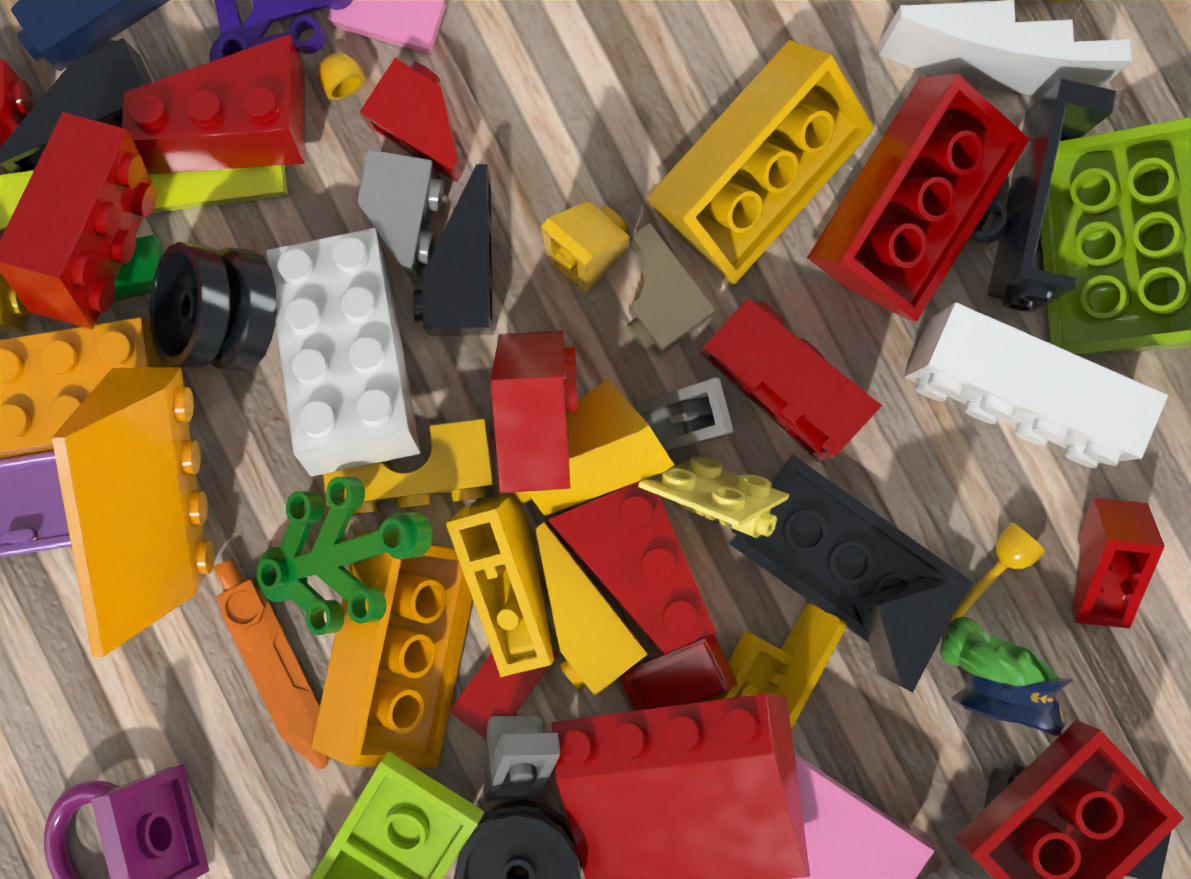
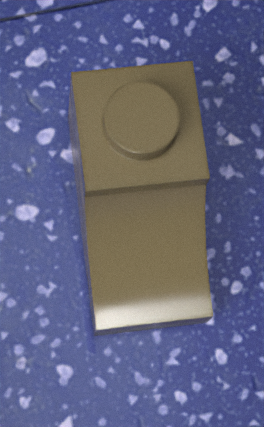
(670, 299)

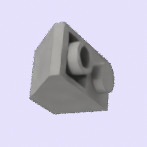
(398, 200)

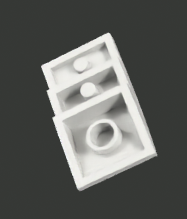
(996, 51)

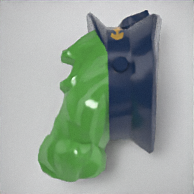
(1003, 678)

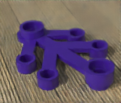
(265, 12)

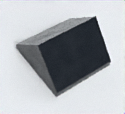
(907, 625)

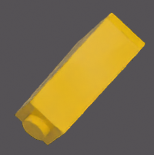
(606, 451)

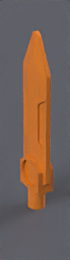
(270, 660)

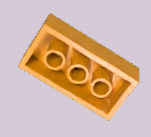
(55, 371)

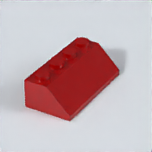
(919, 195)

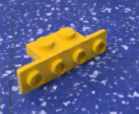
(788, 670)

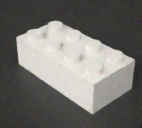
(342, 353)
(1034, 387)

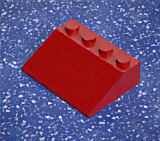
(685, 791)

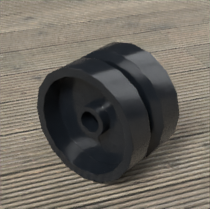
(212, 307)
(520, 835)

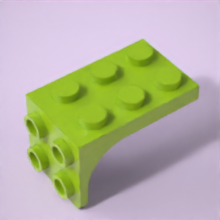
(400, 828)

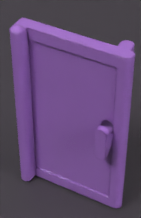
(31, 503)

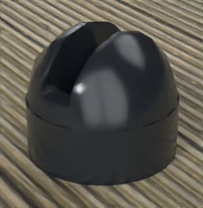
(997, 227)

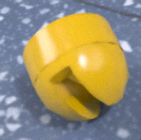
(340, 76)

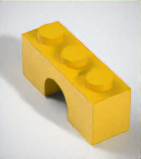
(457, 464)

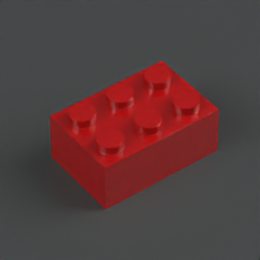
(77, 221)
(1071, 815)

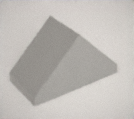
(688, 415)

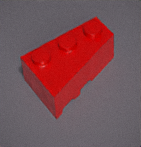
(223, 113)
(531, 404)
(640, 562)

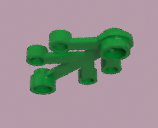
(285, 572)

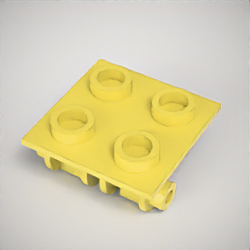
(716, 493)

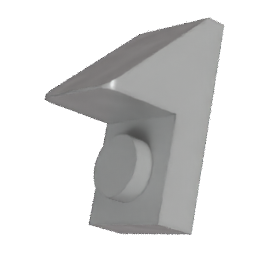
(518, 757)

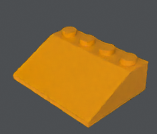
(133, 502)

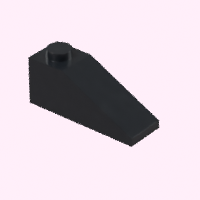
(87, 88)
(459, 274)

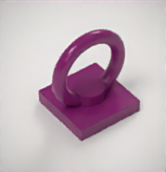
(142, 825)

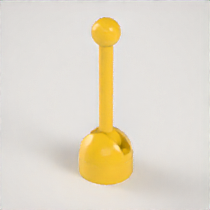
(1014, 551)

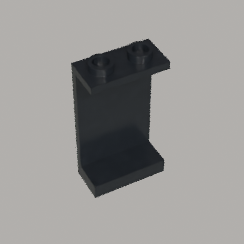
(1059, 115)

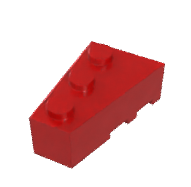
(789, 380)

